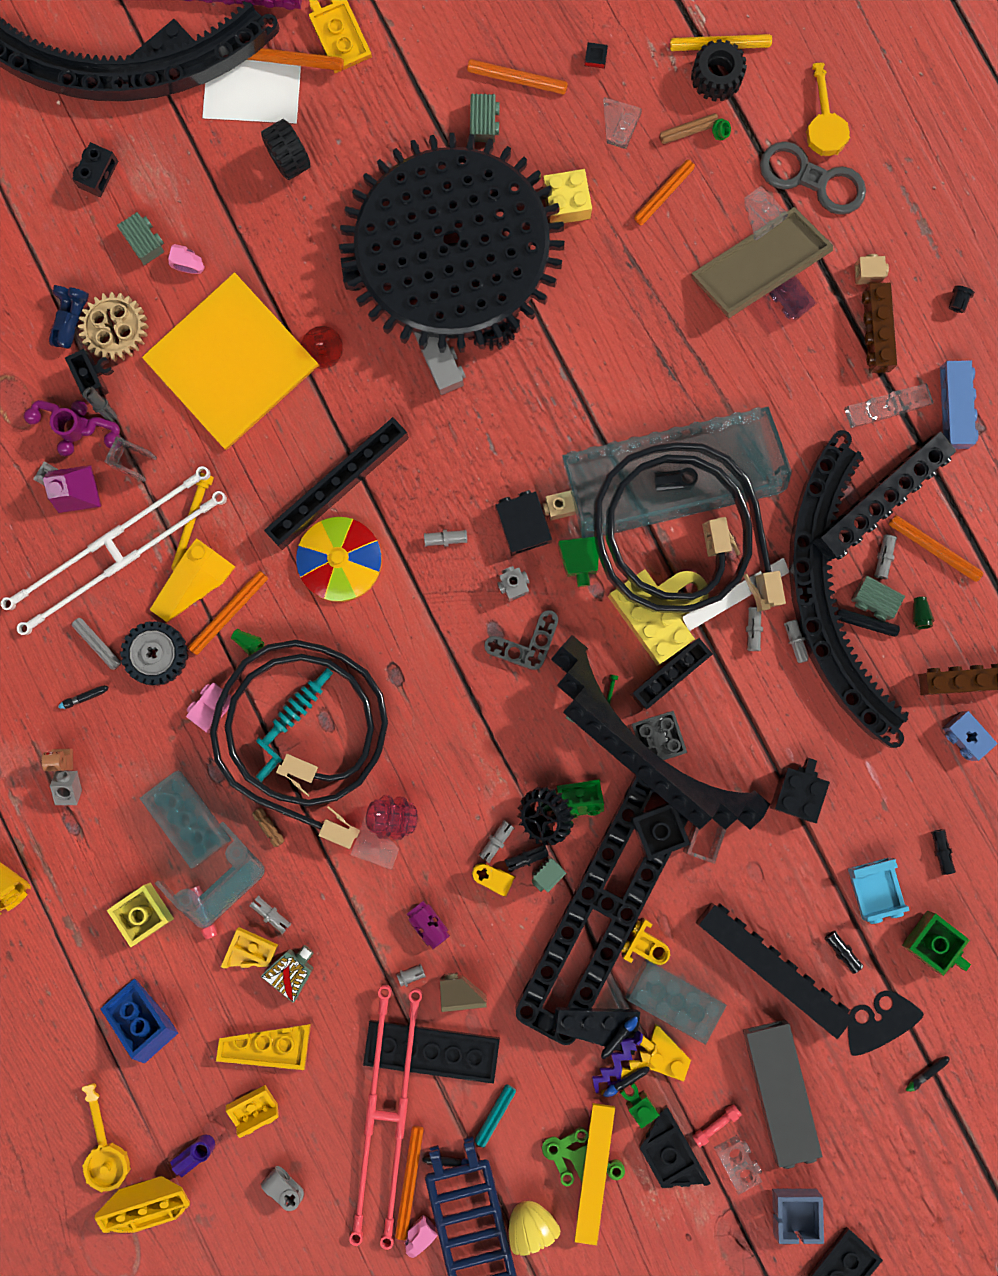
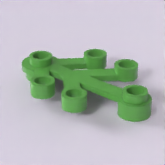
(576, 1156)

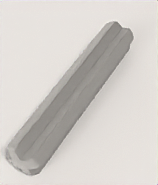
(96, 643)

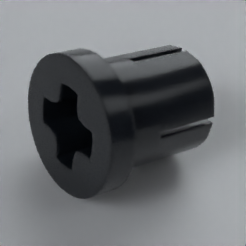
(960, 298)

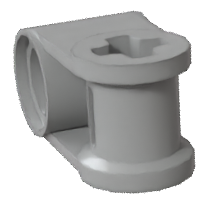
(281, 1187)

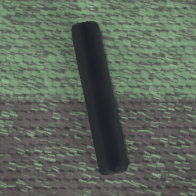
(868, 622)

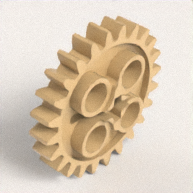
(94, 332)

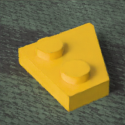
(249, 950)
(669, 1057)

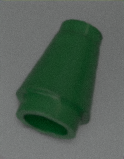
(922, 613)

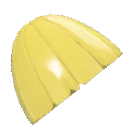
(531, 1228)

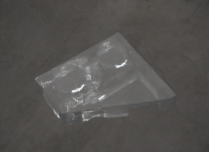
(620, 122)
(763, 212)

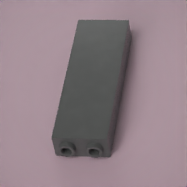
(782, 1094)

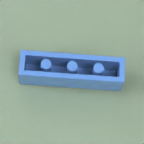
(958, 403)

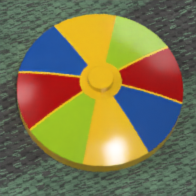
(339, 559)

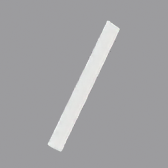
(736, 595)

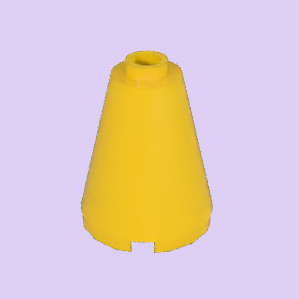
(11, 888)

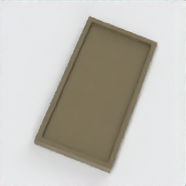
(761, 265)

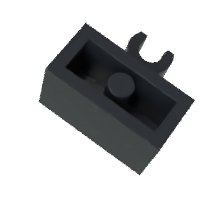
(88, 373)

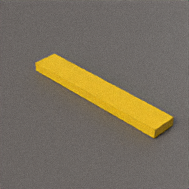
(594, 1174)

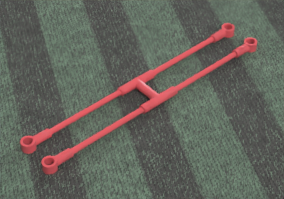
(373, 1114)

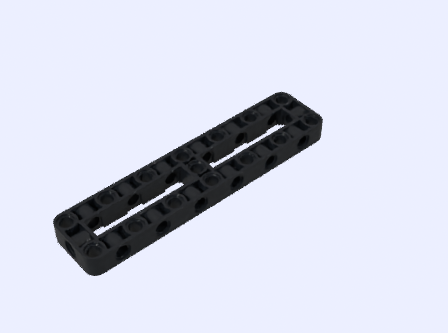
(578, 911)

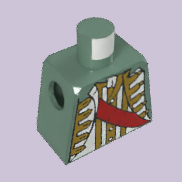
(290, 972)

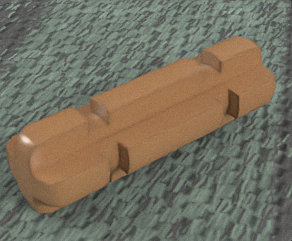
(268, 827)

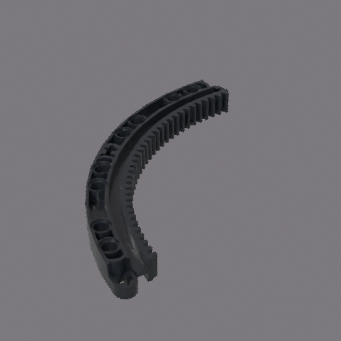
(131, 78)
(837, 665)

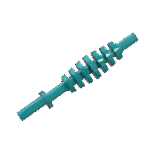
(291, 713)

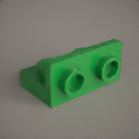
(583, 797)

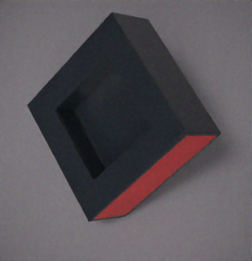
(596, 55)

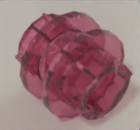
(391, 817)

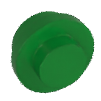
(721, 129)

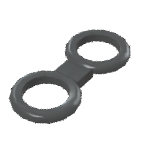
(813, 177)

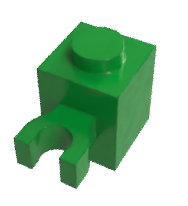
(640, 1106)

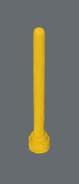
(202, 485)

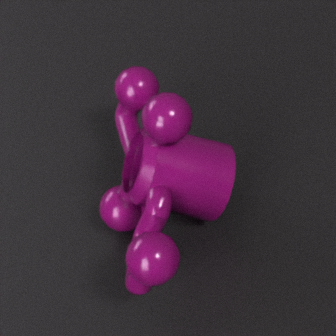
(81, 426)

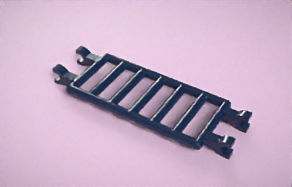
(440, 1221)

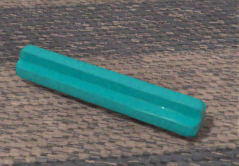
(495, 1115)

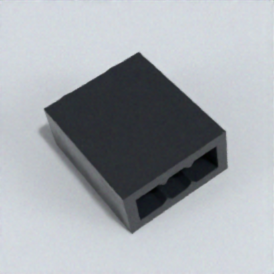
(523, 522)

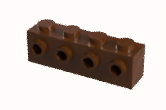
(879, 328)
(959, 680)

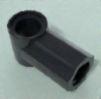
(673, 480)

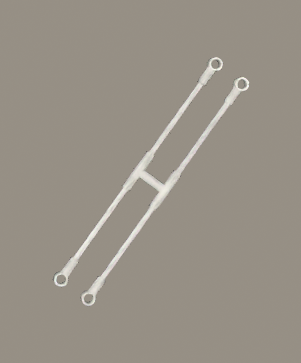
(106, 540)

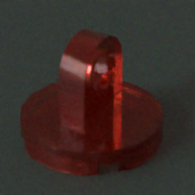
(323, 345)

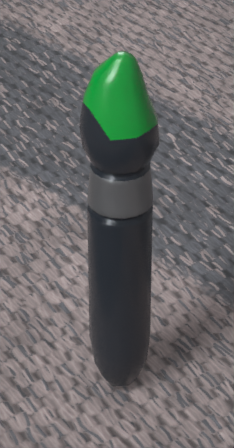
(927, 1074)

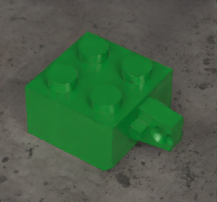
(937, 944)

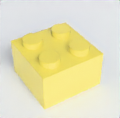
(571, 194)
(140, 914)

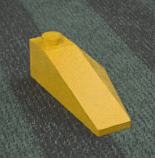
(192, 579)

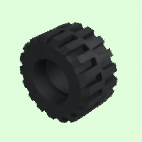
(723, 55)
(286, 149)

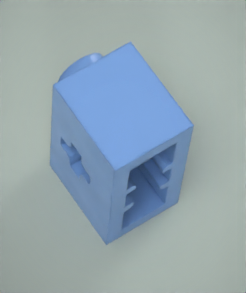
(980, 739)

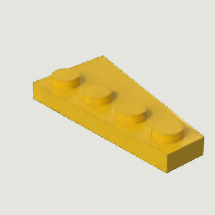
(270, 1048)

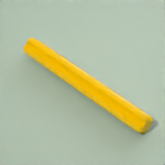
(742, 41)

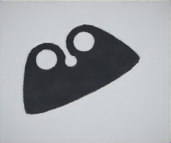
(894, 1023)

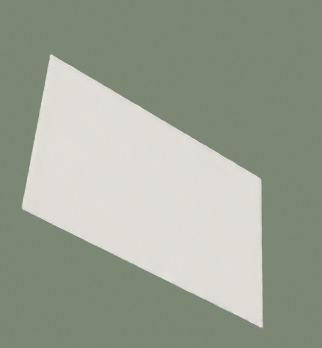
(254, 93)

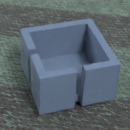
(798, 1211)

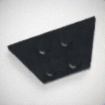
(670, 1154)

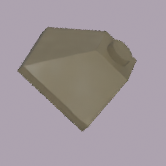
(460, 993)

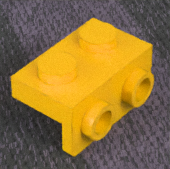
(253, 1111)

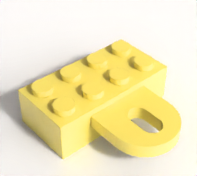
(659, 632)

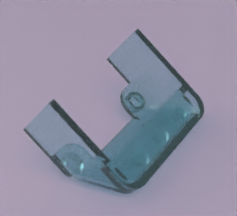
(226, 891)

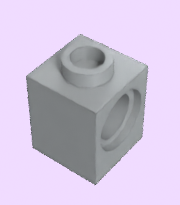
(66, 788)

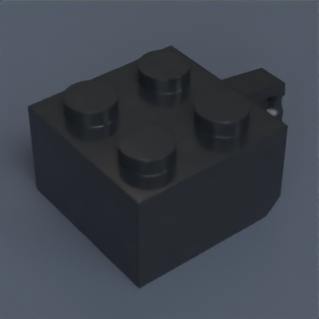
(800, 792)

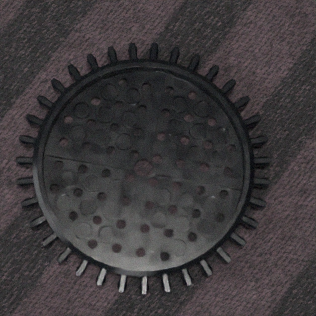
(422, 316)

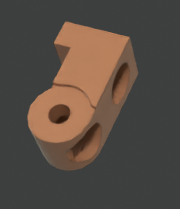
(58, 760)

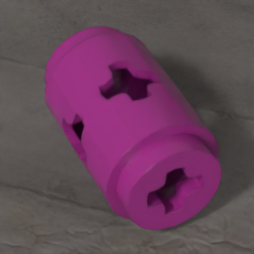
(433, 933)

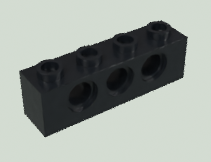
(671, 674)

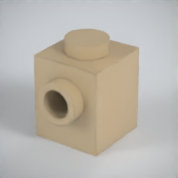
(871, 269)
(559, 505)

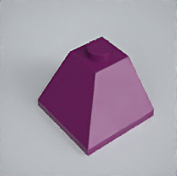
(72, 489)

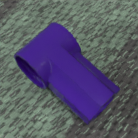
(193, 1155)

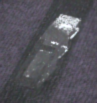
(888, 405)

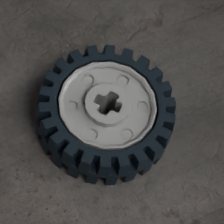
(138, 651)

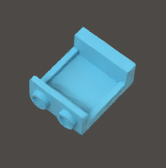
(877, 890)

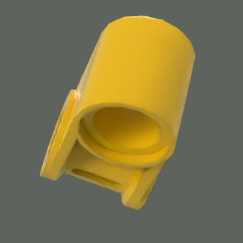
(496, 881)

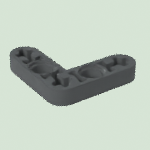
(526, 652)

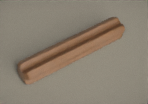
(688, 128)

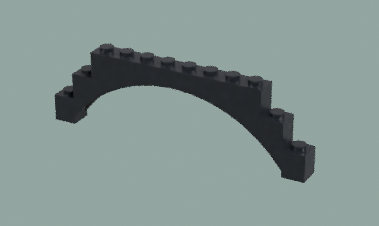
(690, 797)

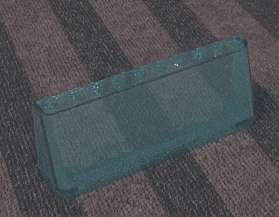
(746, 437)

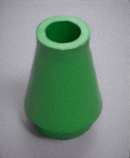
(248, 642)

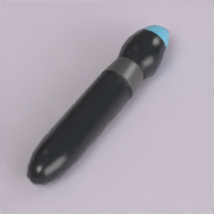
(70, 702)

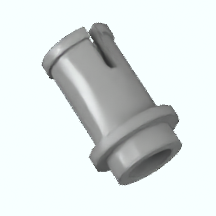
(410, 975)

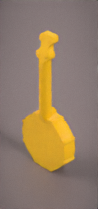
(827, 131)
(107, 1163)

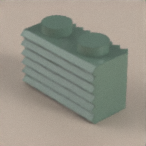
(482, 117)
(141, 239)
(877, 598)
(547, 874)

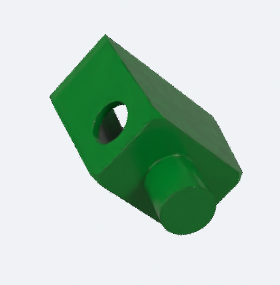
(579, 558)

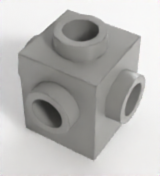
(517, 590)

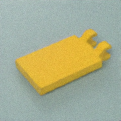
(339, 32)

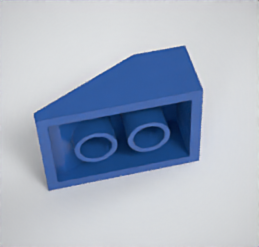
(138, 1022)

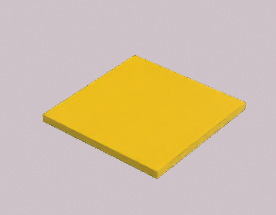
(230, 361)

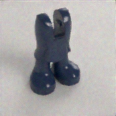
(66, 319)

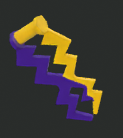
(617, 1070)

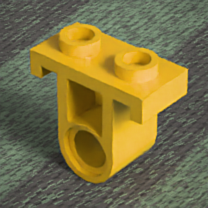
(644, 944)

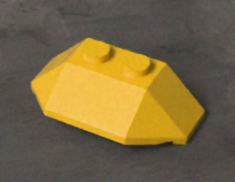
(142, 1206)

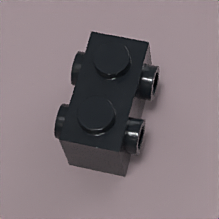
(95, 169)

